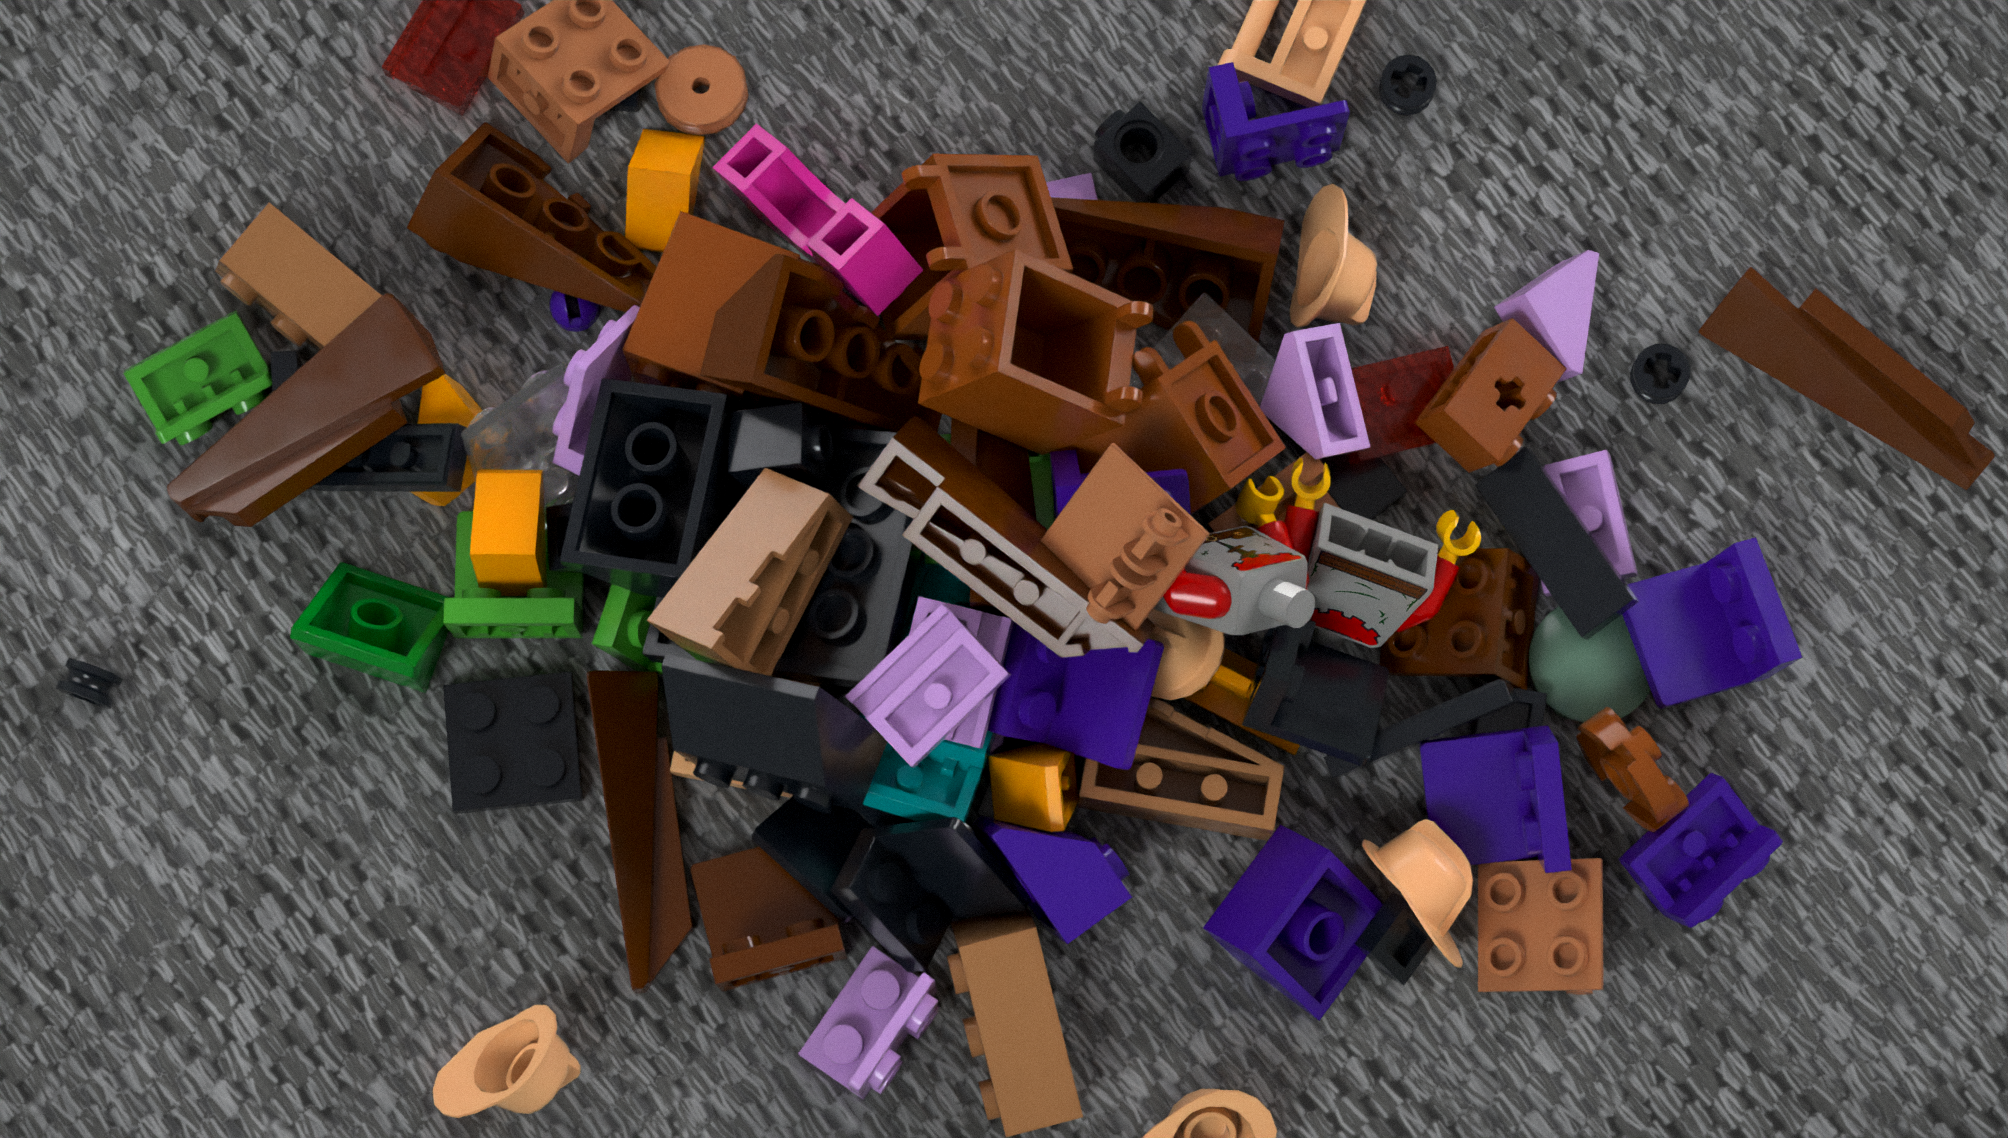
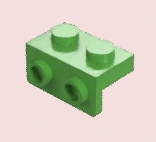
(201, 379)

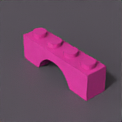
(817, 222)

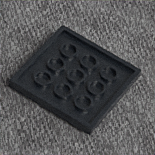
(866, 586)

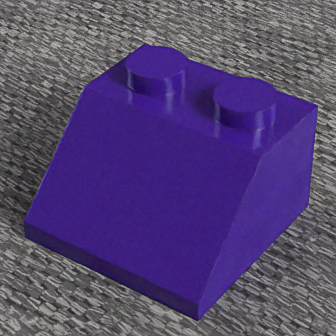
(1065, 875)
(1296, 920)

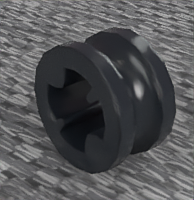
(1397, 69)
(1643, 382)
(89, 683)

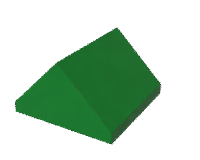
(374, 626)

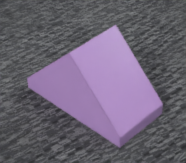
(1558, 309)
(1315, 393)

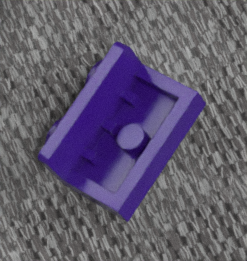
(1700, 854)

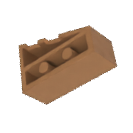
(294, 280)
(754, 575)
(1188, 779)
(1013, 1022)

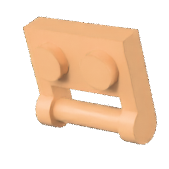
(1307, 50)

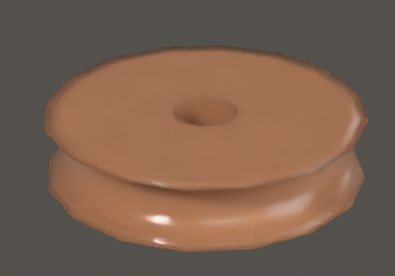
(706, 111)

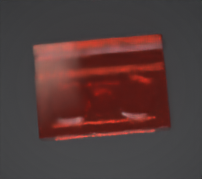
(450, 48)
(1393, 398)

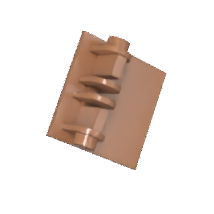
(1123, 539)
(1540, 927)

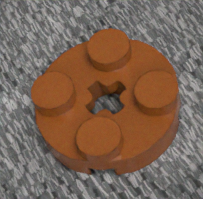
(1630, 765)

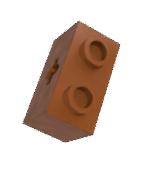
(1492, 397)

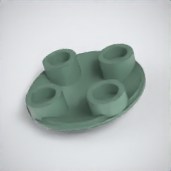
(1585, 673)

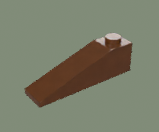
(501, 216)
(1174, 255)
(808, 342)

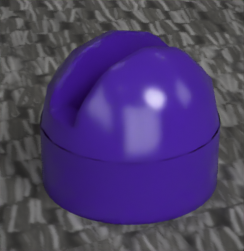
(560, 312)

